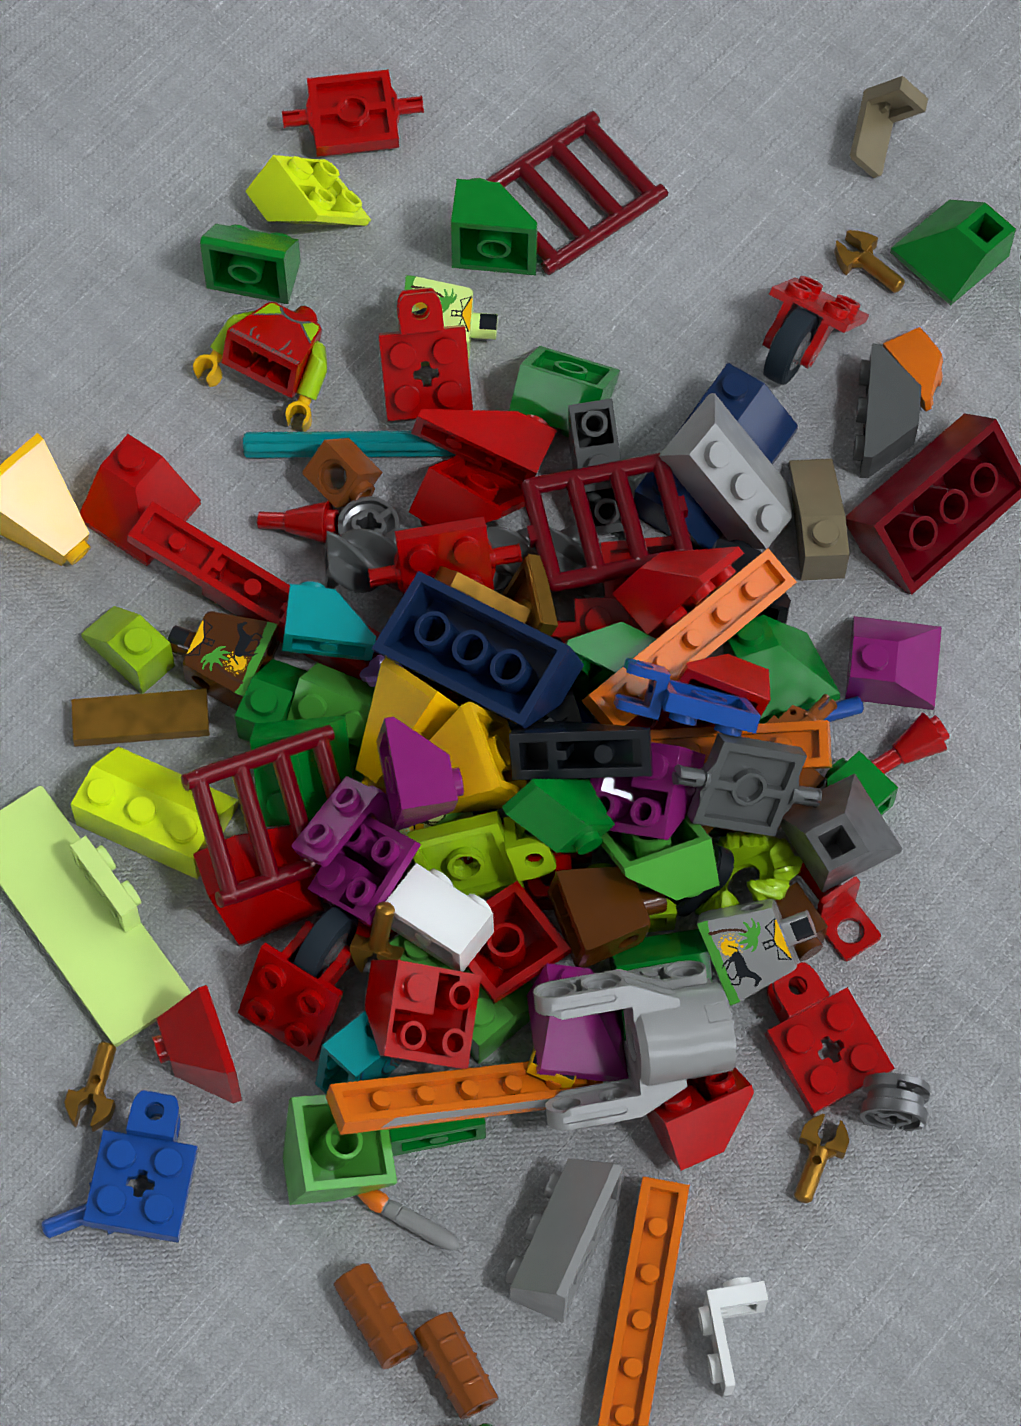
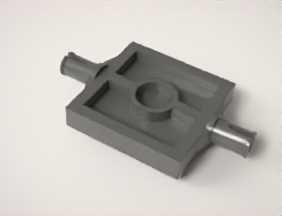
(746, 785)

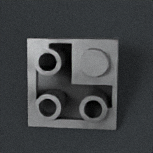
(840, 834)

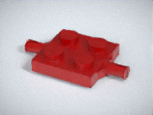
(353, 112)
(454, 545)

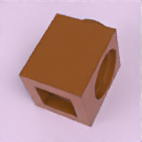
(327, 472)

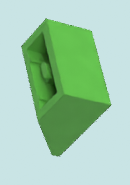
(333, 693)

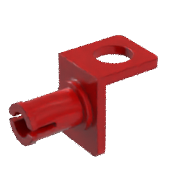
(840, 905)

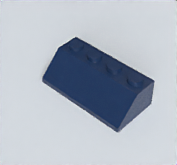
(763, 421)
(478, 652)

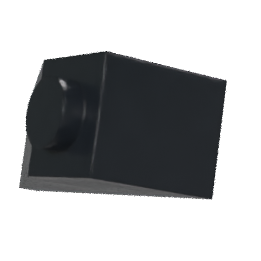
(579, 751)

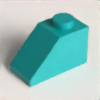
(324, 624)

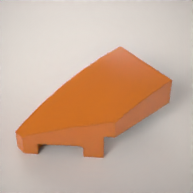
(921, 360)

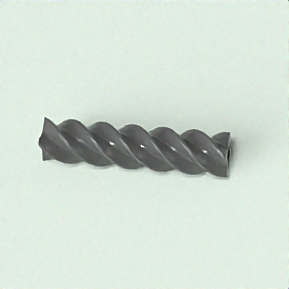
(355, 551)

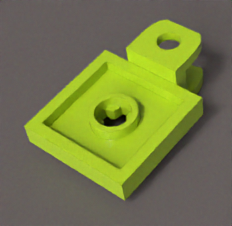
(496, 850)

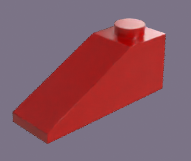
(494, 440)

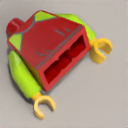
(274, 349)

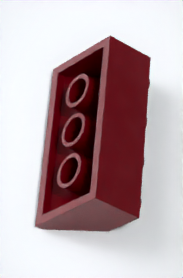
(938, 502)

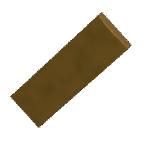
(140, 717)

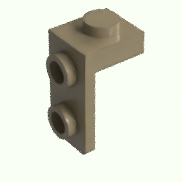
(878, 111)

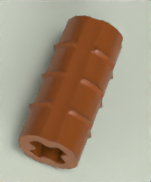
(376, 1316)
(456, 1365)

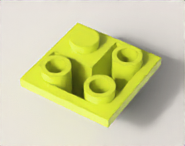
(305, 193)

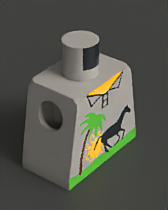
(753, 945)

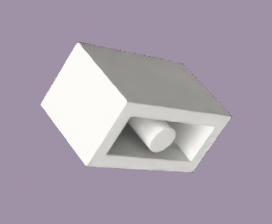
(440, 917)

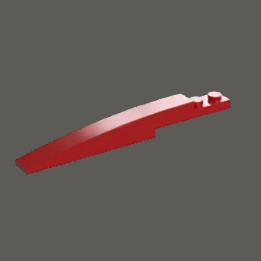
(232, 579)

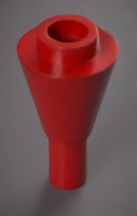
(306, 521)
(921, 739)

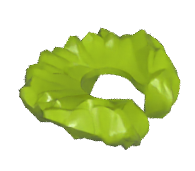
(768, 855)

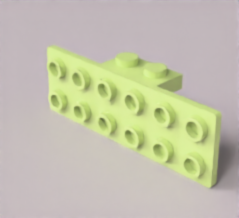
(84, 918)

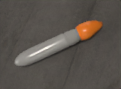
(409, 1219)

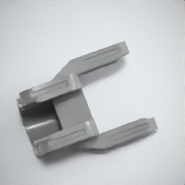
(674, 1033)

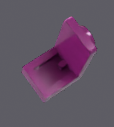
(340, 819)

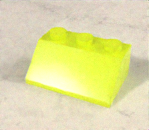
(146, 809)

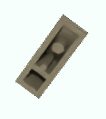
(819, 520)

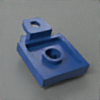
(687, 702)
(146, 1150)

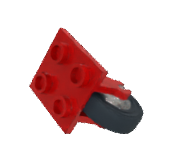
(795, 332)
(295, 989)

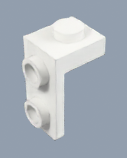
(735, 1299)

